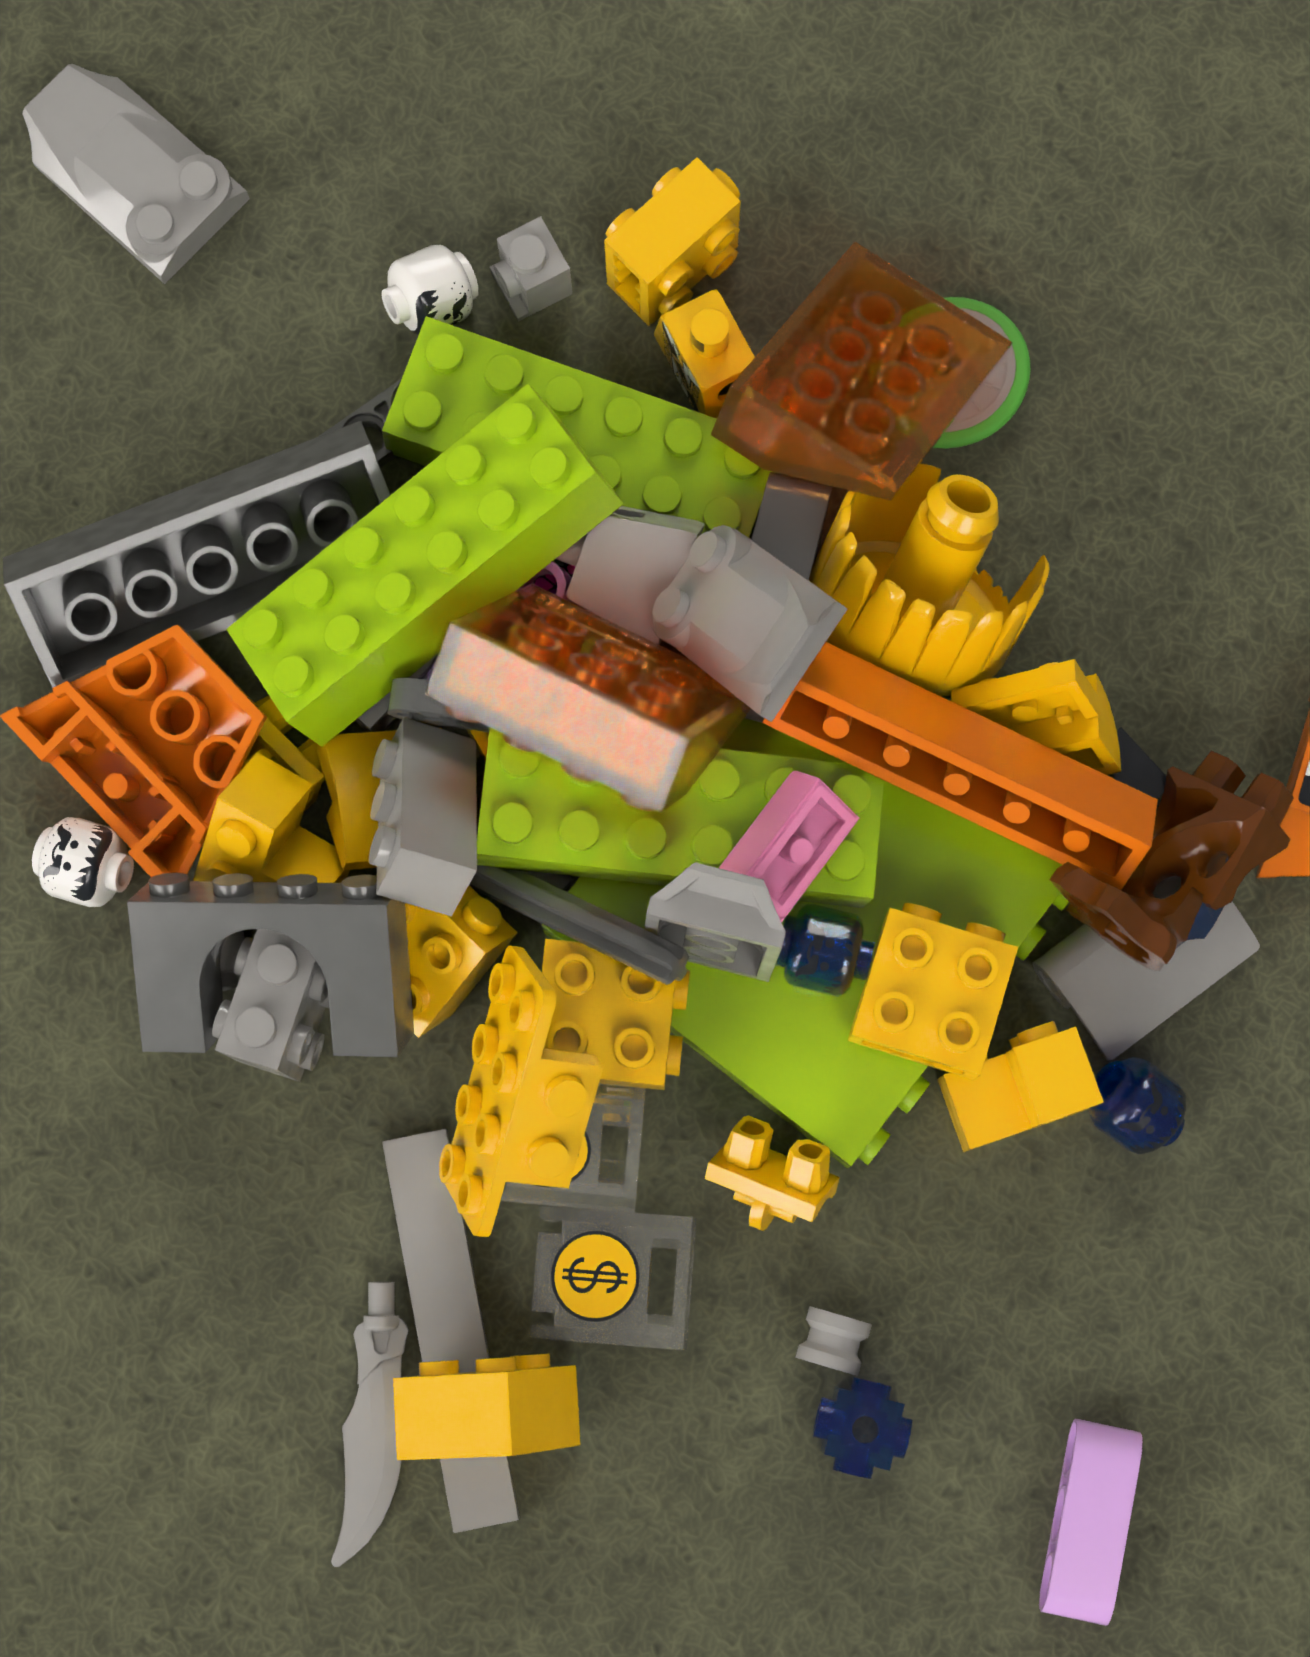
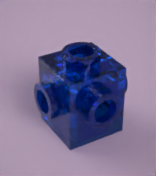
(838, 1415)

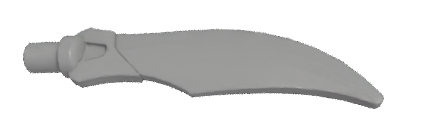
(370, 1427)

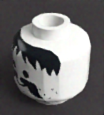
(431, 285)
(82, 862)

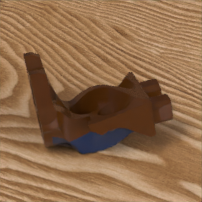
(1204, 840)

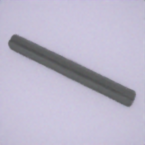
(583, 922)

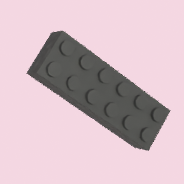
(190, 554)

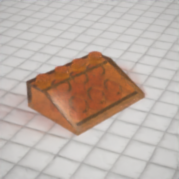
(859, 380)
(585, 695)

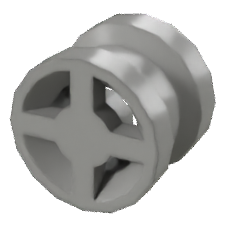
(833, 1340)

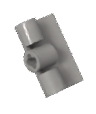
(1126, 1000)

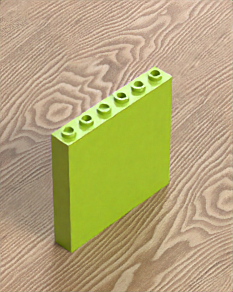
(794, 1042)

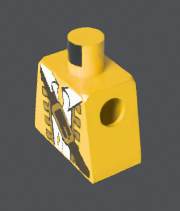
(703, 349)

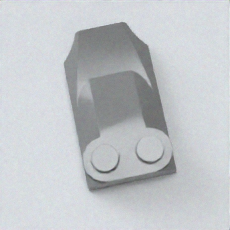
(129, 168)
(745, 618)
(719, 920)

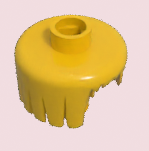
(915, 582)

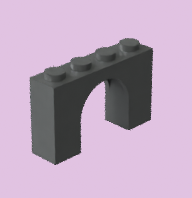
(344, 925)

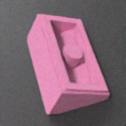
(792, 839)

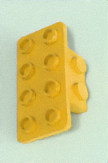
(522, 1103)

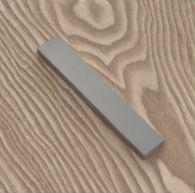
(446, 1311)

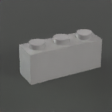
(425, 816)

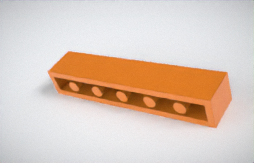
(969, 765)

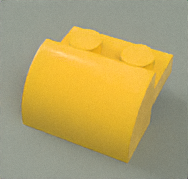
(1053, 708)

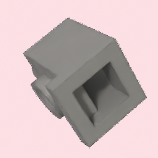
(531, 269)

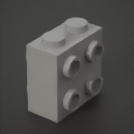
(274, 1007)

